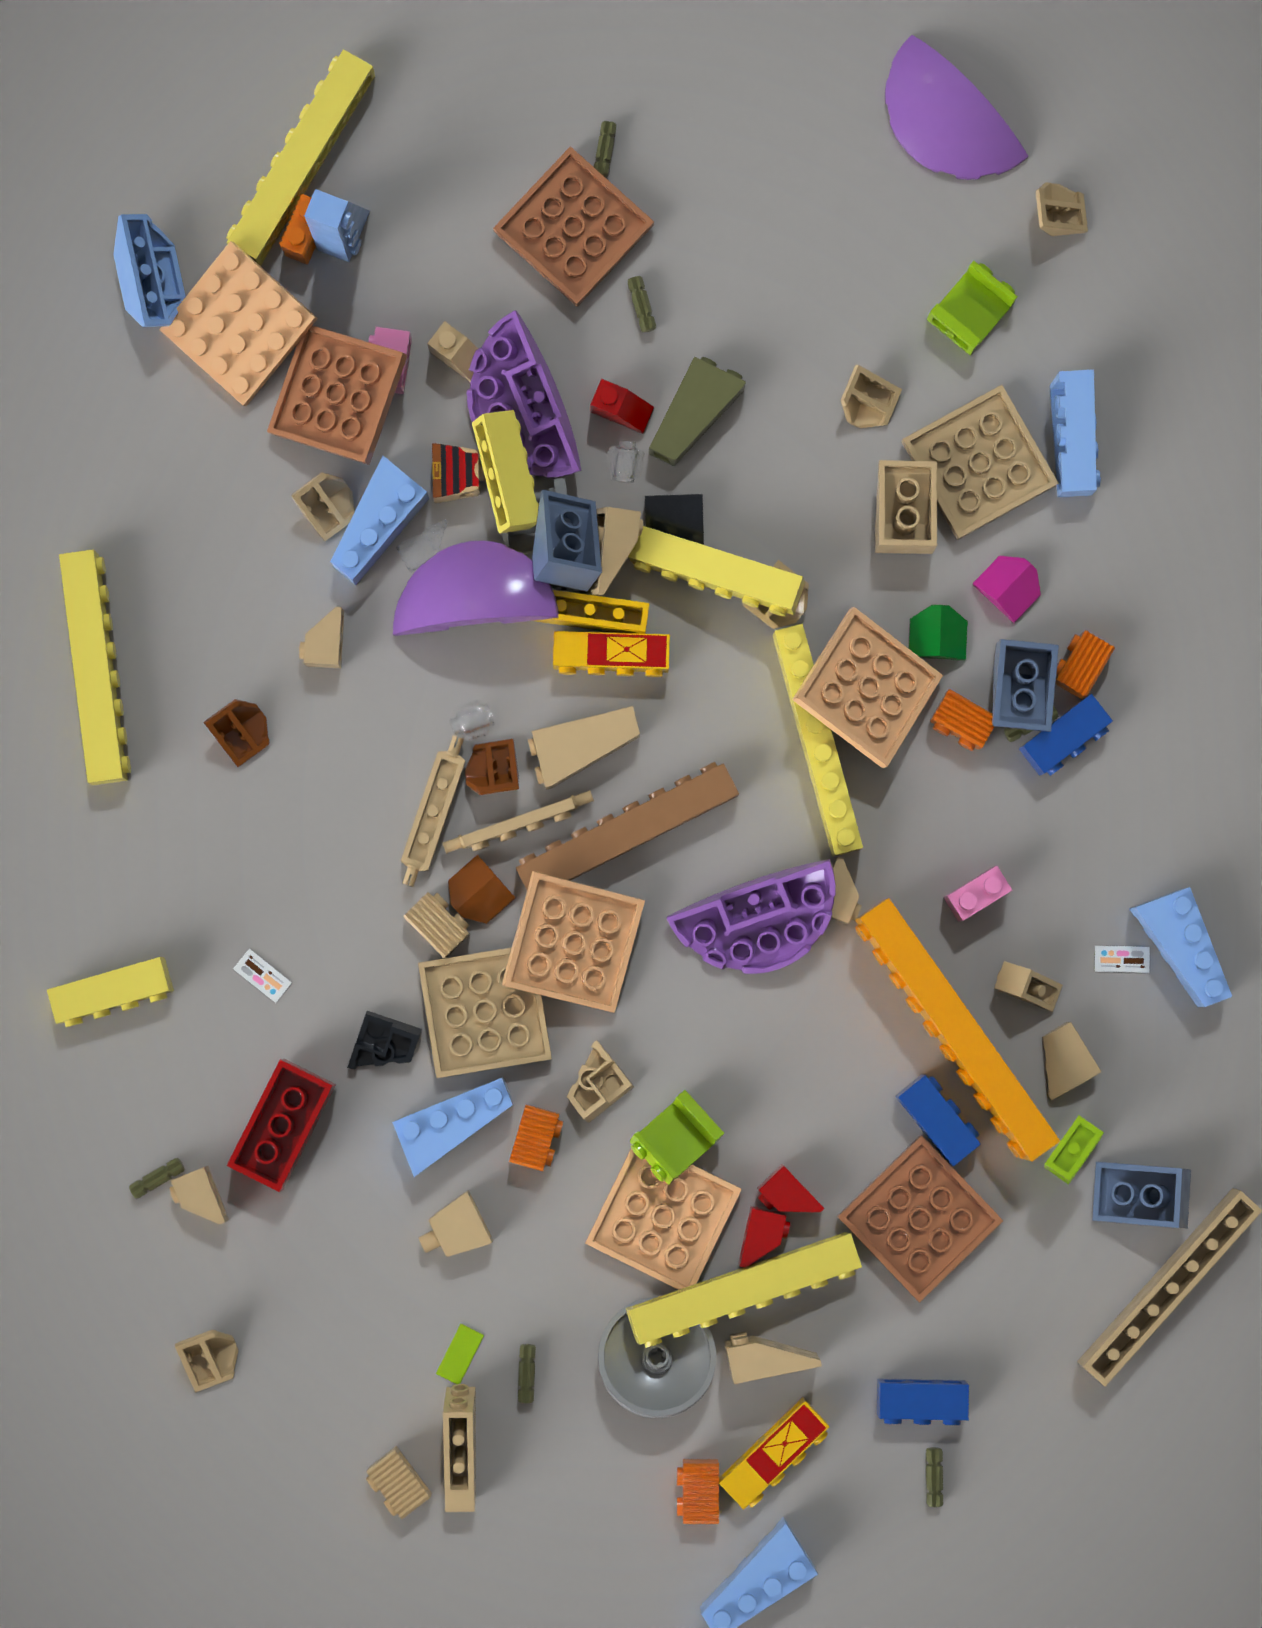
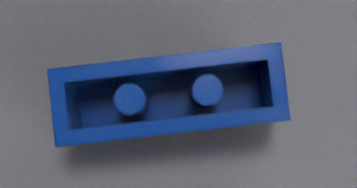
(1067, 736)
(939, 1119)
(922, 1401)

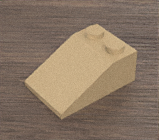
(906, 507)
(617, 537)
(761, 1358)

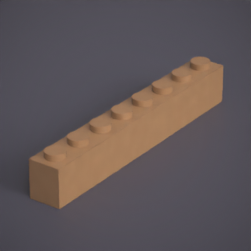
(633, 827)

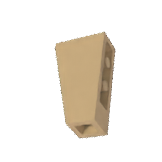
(578, 744)
(459, 1448)

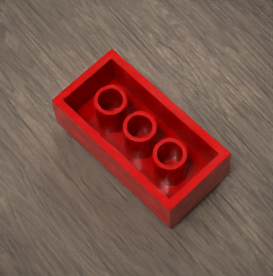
(281, 1125)

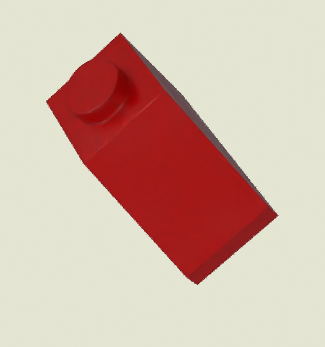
(621, 406)
(787, 1193)
(762, 1234)

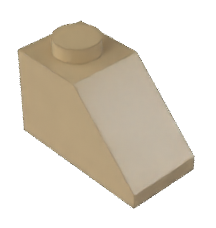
(453, 349)
(324, 642)
(846, 898)
(1028, 986)
(199, 1195)

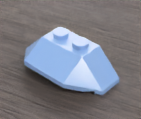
(147, 271)

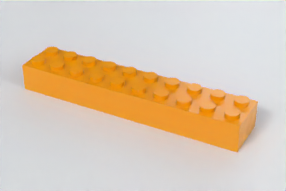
(956, 1030)

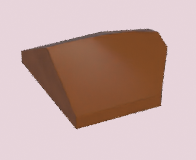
(239, 730)
(493, 767)
(478, 892)

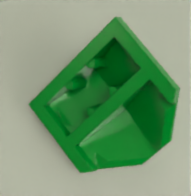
(938, 633)

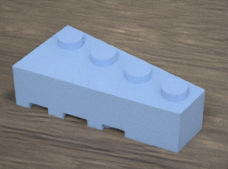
(335, 225)
(1074, 433)
(379, 518)
(1184, 944)
(443, 1126)
(760, 1579)

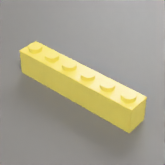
(717, 570)

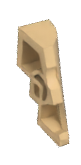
(1067, 1060)
(598, 1084)

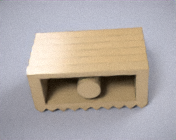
(437, 924)
(397, 1483)

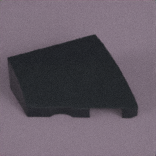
(676, 515)
(384, 1041)

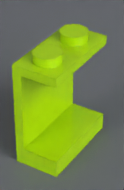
(972, 307)
(676, 1138)
(1073, 1149)

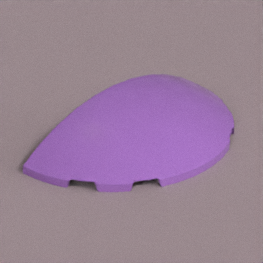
(945, 117)
(516, 377)
(470, 587)
(762, 920)

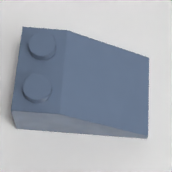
(566, 541)
(1024, 684)
(1141, 1195)

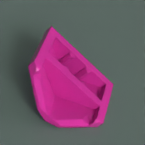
(1010, 585)

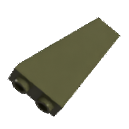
(695, 407)

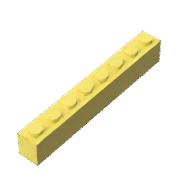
(302, 155)
(93, 667)
(818, 747)
(743, 1288)

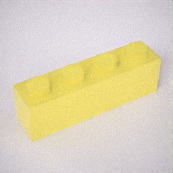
(506, 471)
(110, 990)

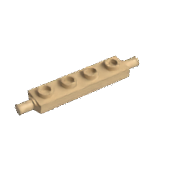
(433, 811)
(507, 829)

